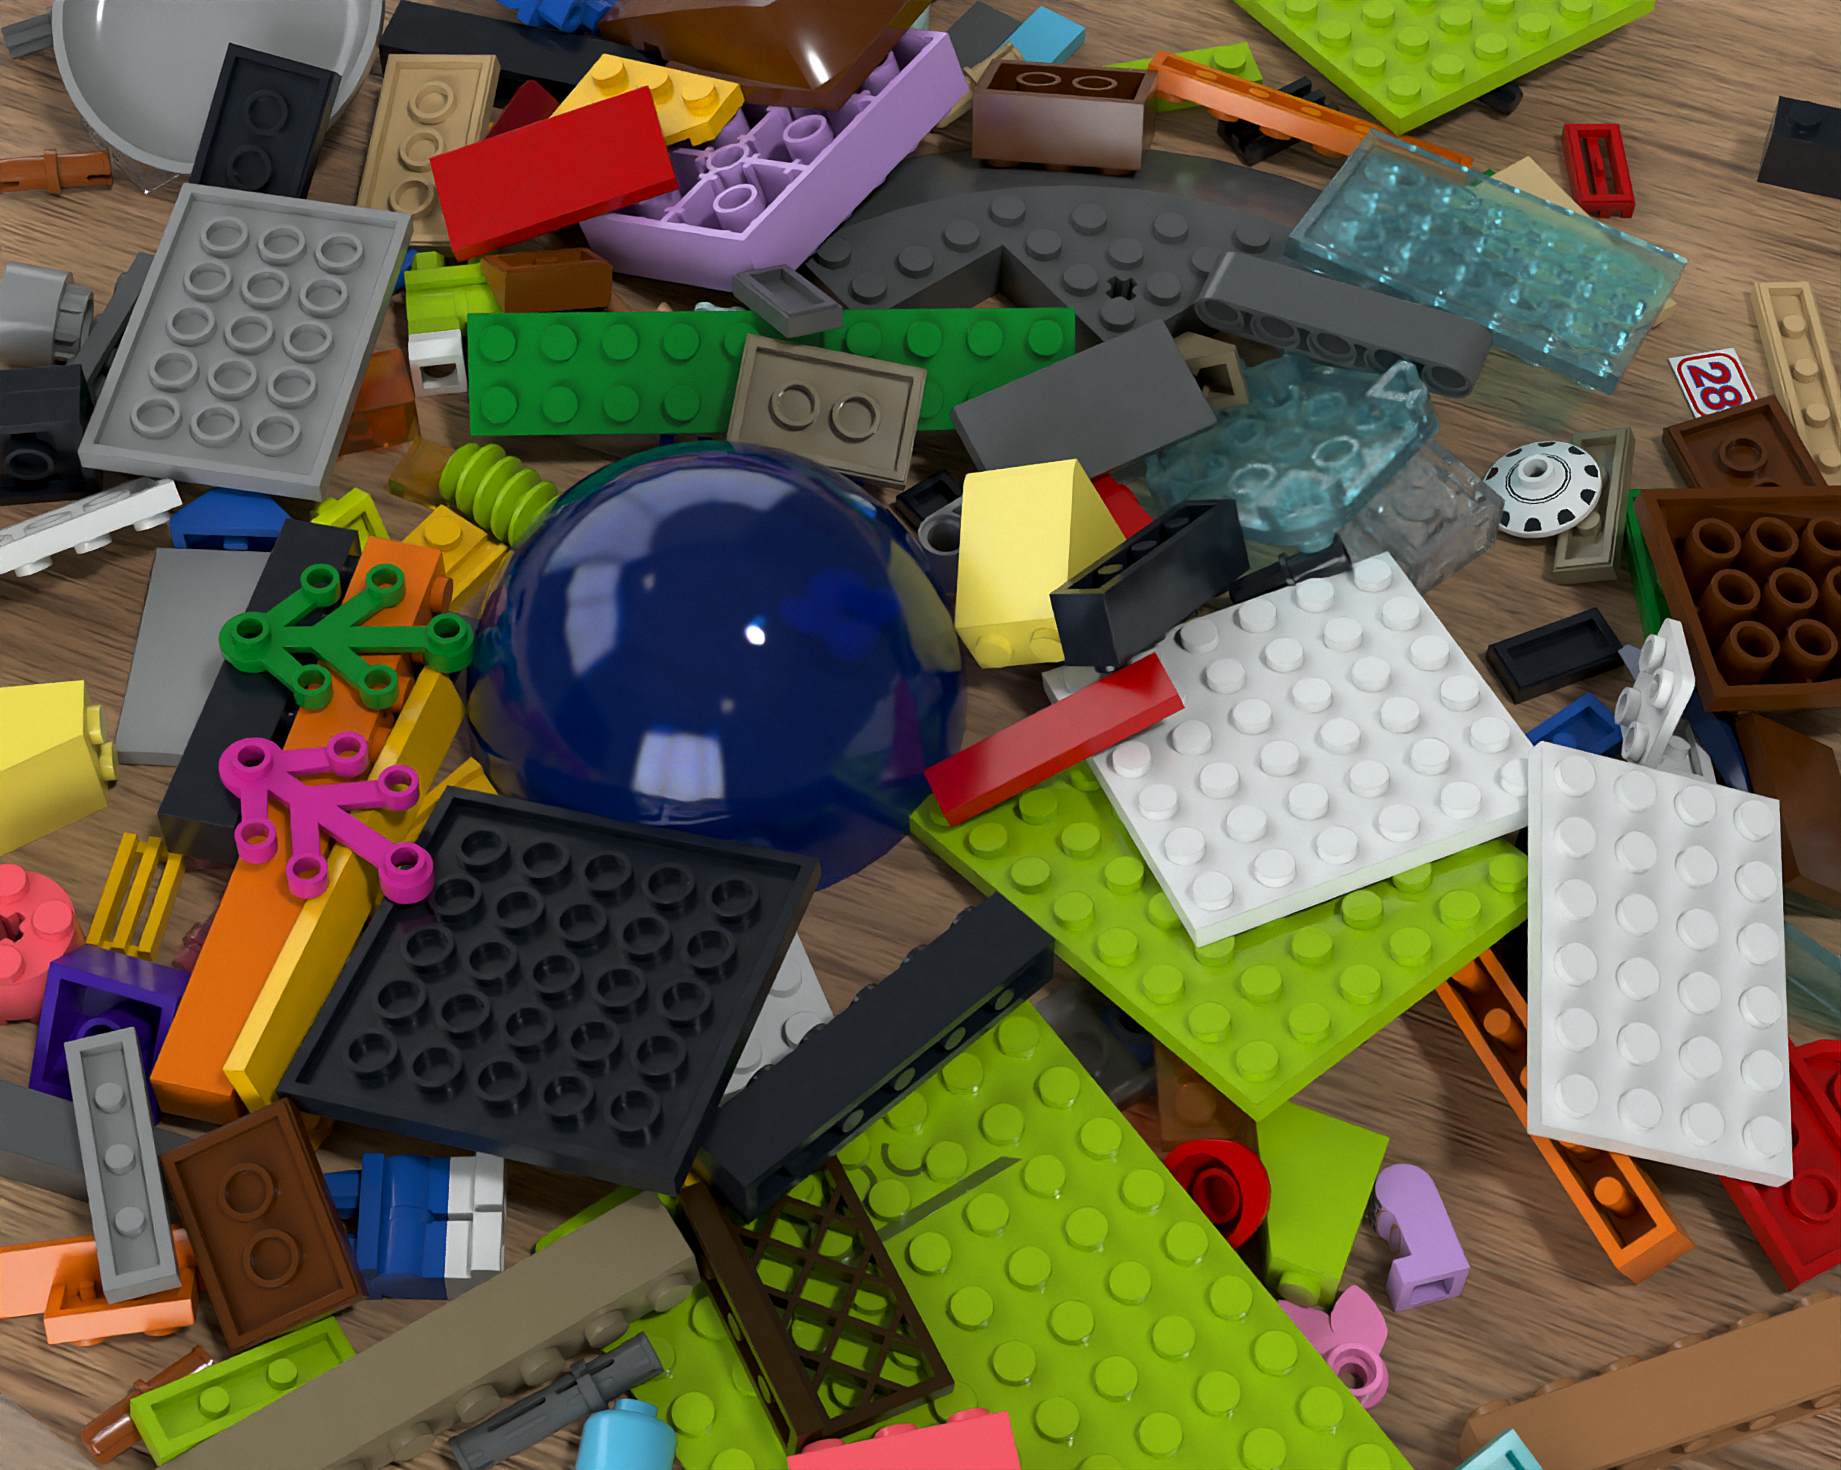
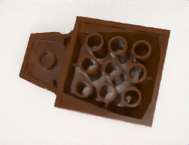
(774, 49)
(1753, 591)

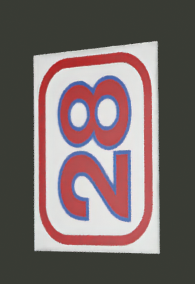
(1712, 381)

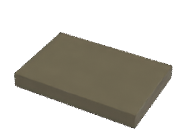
(830, 408)

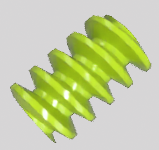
(495, 489)

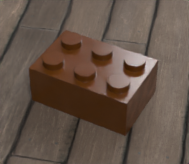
(1064, 116)

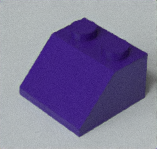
(97, 994)

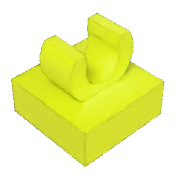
(352, 512)

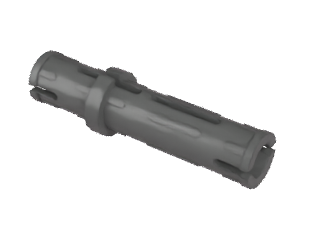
(555, 1406)

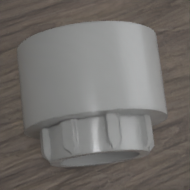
(42, 315)

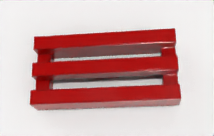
(1601, 201)

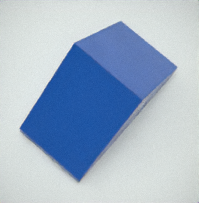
(228, 521)

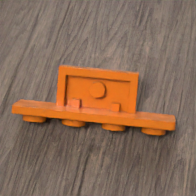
(67, 1287)

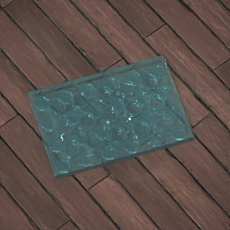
(1478, 248)

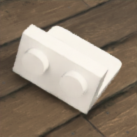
(1652, 711)

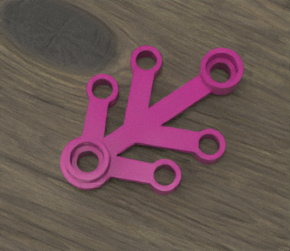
(324, 809)

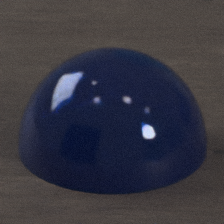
(720, 655)

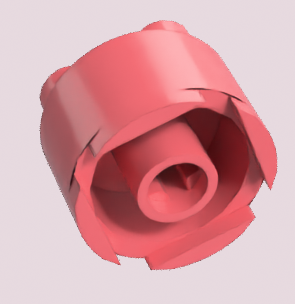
(34, 930)

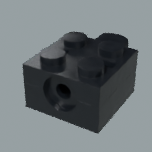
(40, 435)

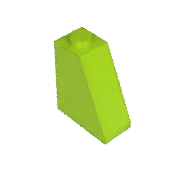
(1320, 1193)

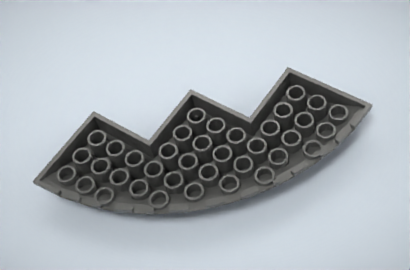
(1111, 246)

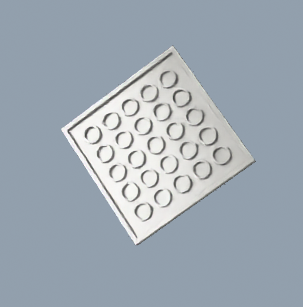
(1313, 751)

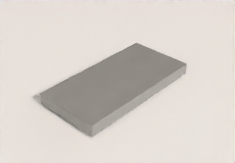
(179, 647)

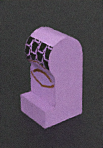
(1420, 1236)

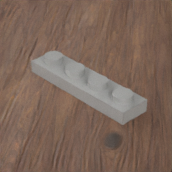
(122, 1166)

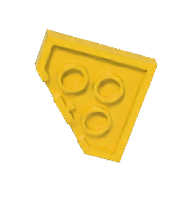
(685, 101)

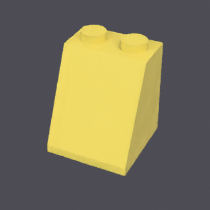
(1018, 543)
(51, 760)

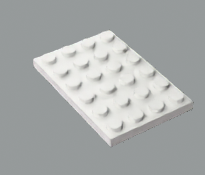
(1656, 967)

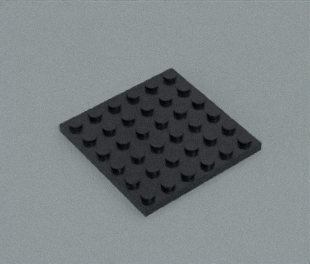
(557, 990)

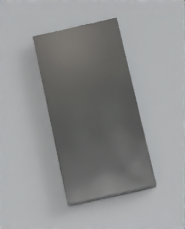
(1093, 407)

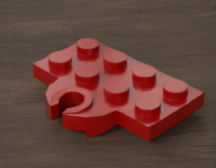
(1802, 1218)

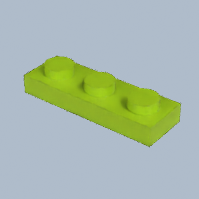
(219, 1396)

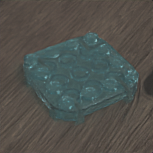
(1302, 449)

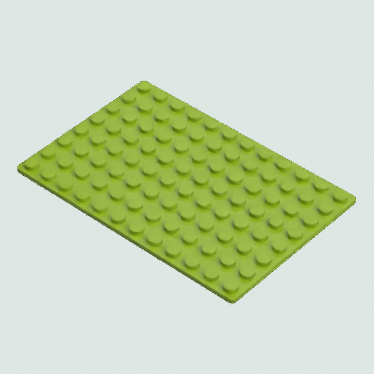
(1053, 1291)

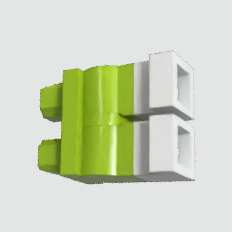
(437, 317)

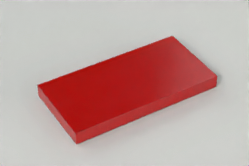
(553, 173)

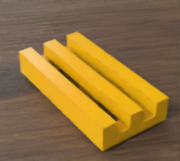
(115, 890)

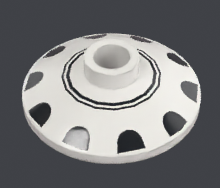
(1545, 488)

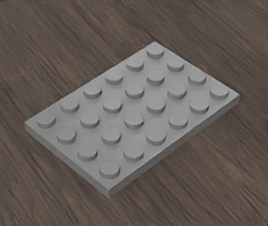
(248, 342)

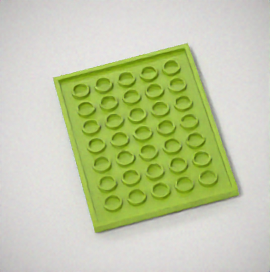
(1256, 1007)

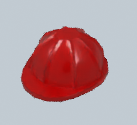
(1225, 1184)

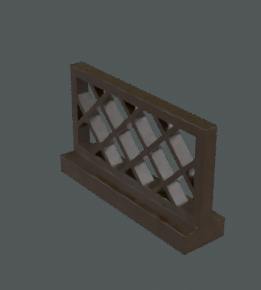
(762, 1338)

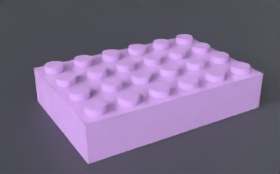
(781, 175)

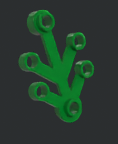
(340, 637)

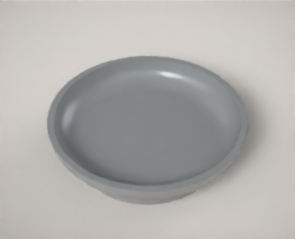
(152, 66)

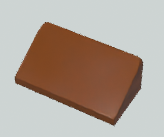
(549, 280)

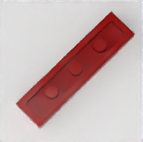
(1053, 739)

